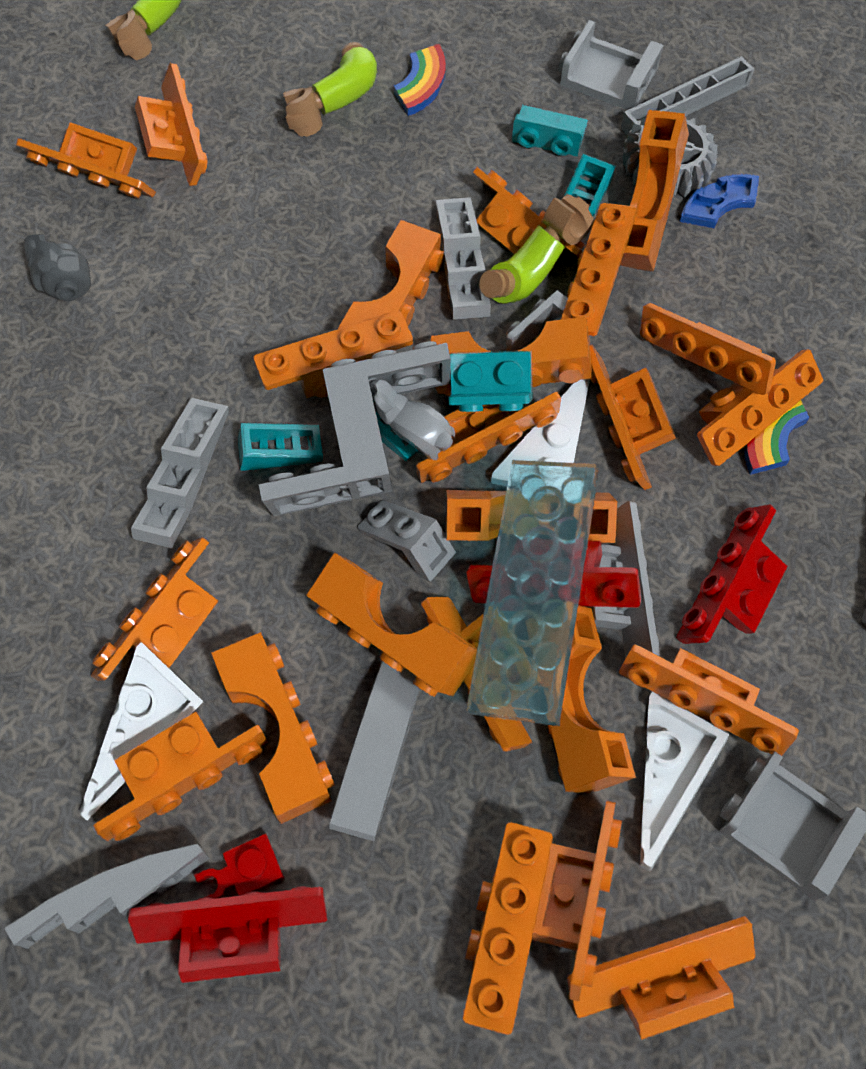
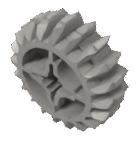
(697, 161)

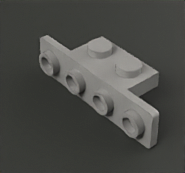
(628, 551)

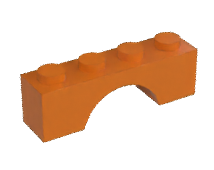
(659, 165)
(411, 258)
(558, 353)
(478, 515)
(432, 654)
(586, 752)
(292, 776)

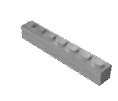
(694, 93)

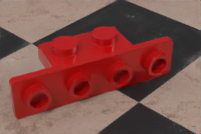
(739, 581)
(599, 584)
(228, 933)

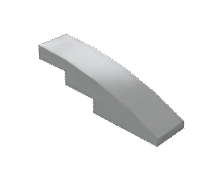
(462, 258)
(180, 473)
(376, 754)
(122, 887)

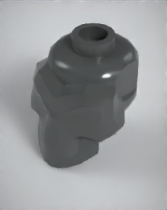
(57, 268)

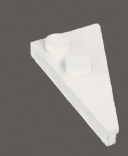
(554, 441)
(146, 706)
(676, 763)

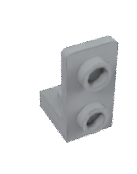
(544, 310)
(411, 532)

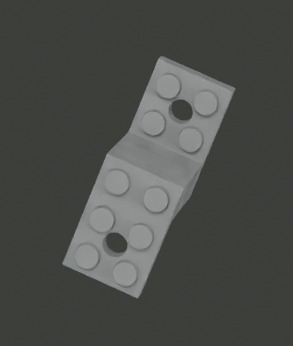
(357, 428)

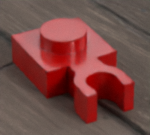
(248, 868)

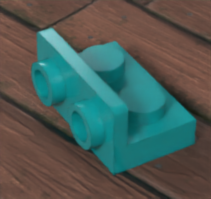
(549, 130)
(491, 379)

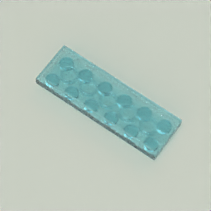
(534, 592)

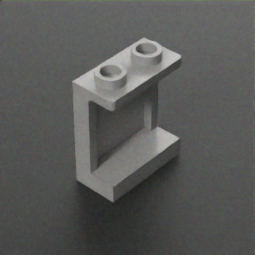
(607, 69)
(792, 827)

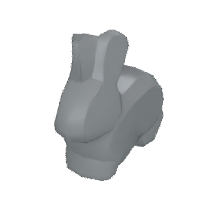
(413, 420)

